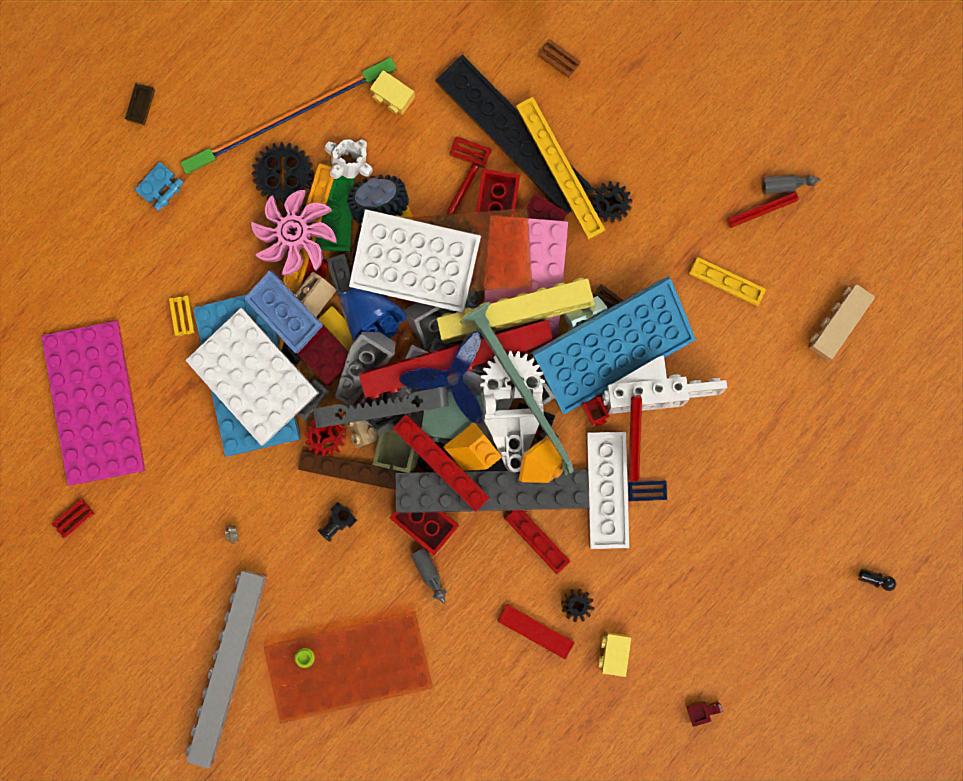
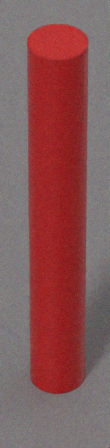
(462, 190)

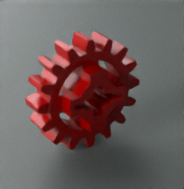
(321, 444)

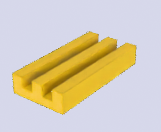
(181, 313)

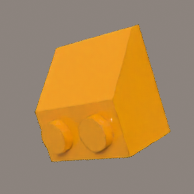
(472, 449)

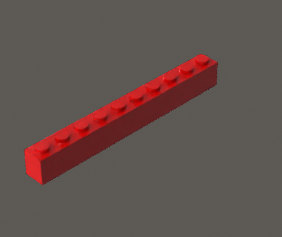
(514, 339)

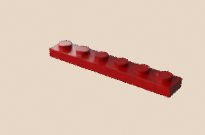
(441, 463)

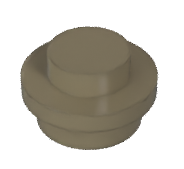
(231, 534)

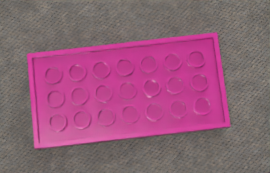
(93, 403)

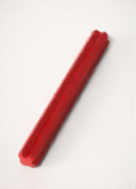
(635, 438)

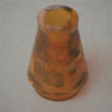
(403, 342)

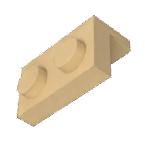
(361, 433)

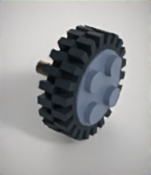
(378, 195)

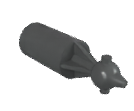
(786, 183)
(428, 573)

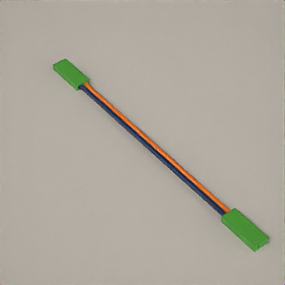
(207, 156)

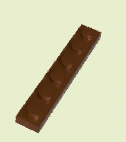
(348, 470)

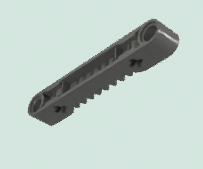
(330, 415)

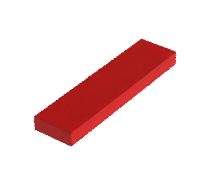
(537, 540)
(536, 631)

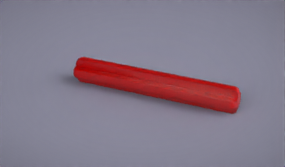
(762, 209)

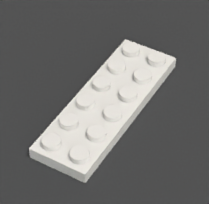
(608, 490)

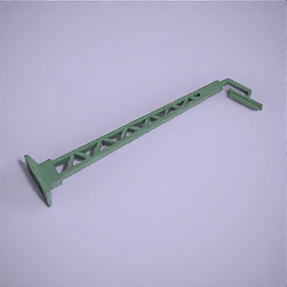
(481, 324)

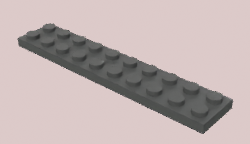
(432, 494)

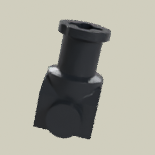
(336, 522)

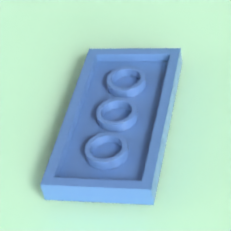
(283, 311)

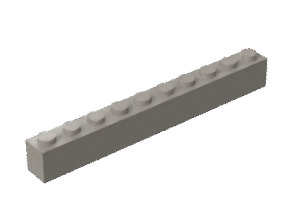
(226, 668)

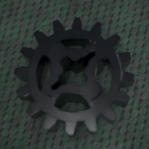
(604, 201)

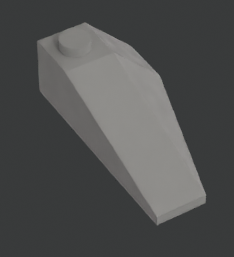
(423, 319)
(365, 353)

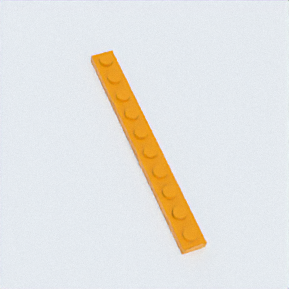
(318, 194)

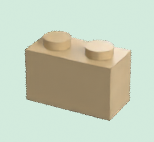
(315, 293)

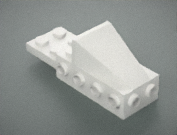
(657, 390)

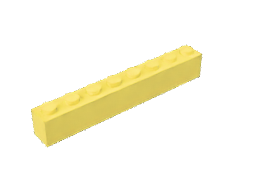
(521, 310)

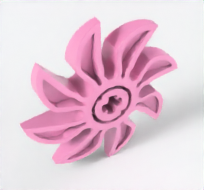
(303, 232)

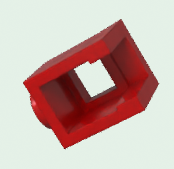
(597, 402)

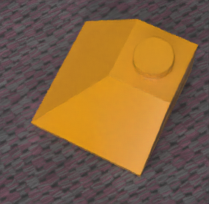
(541, 463)

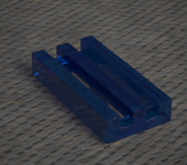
(631, 492)

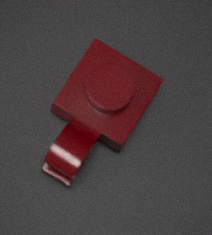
(700, 712)

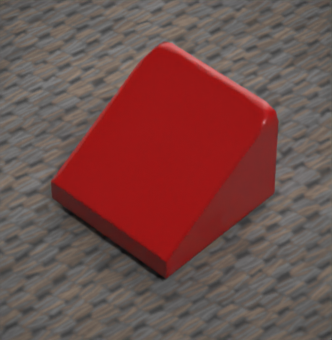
(321, 271)

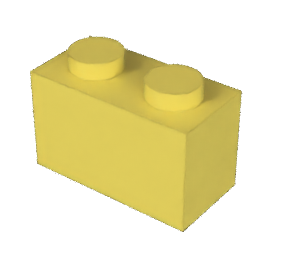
(392, 93)
(615, 654)

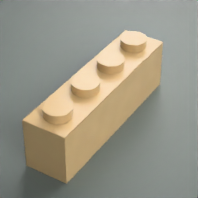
(841, 322)

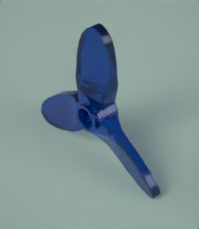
(434, 378)

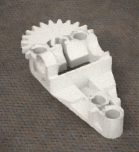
(511, 424)

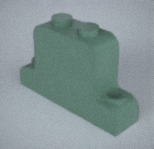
(444, 422)

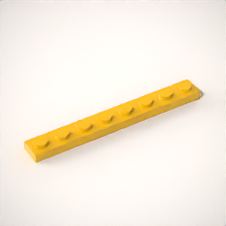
(560, 168)

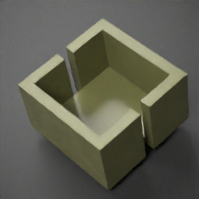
(395, 453)

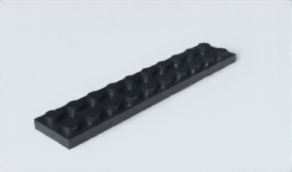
(502, 125)

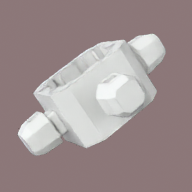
(339, 165)

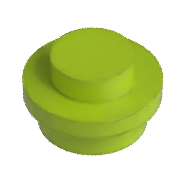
(304, 657)

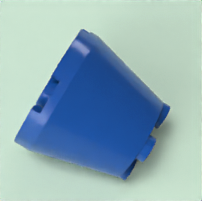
(370, 313)

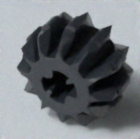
(581, 599)

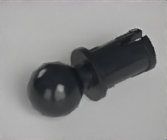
(887, 583)

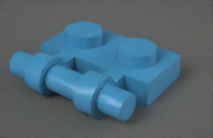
(154, 184)

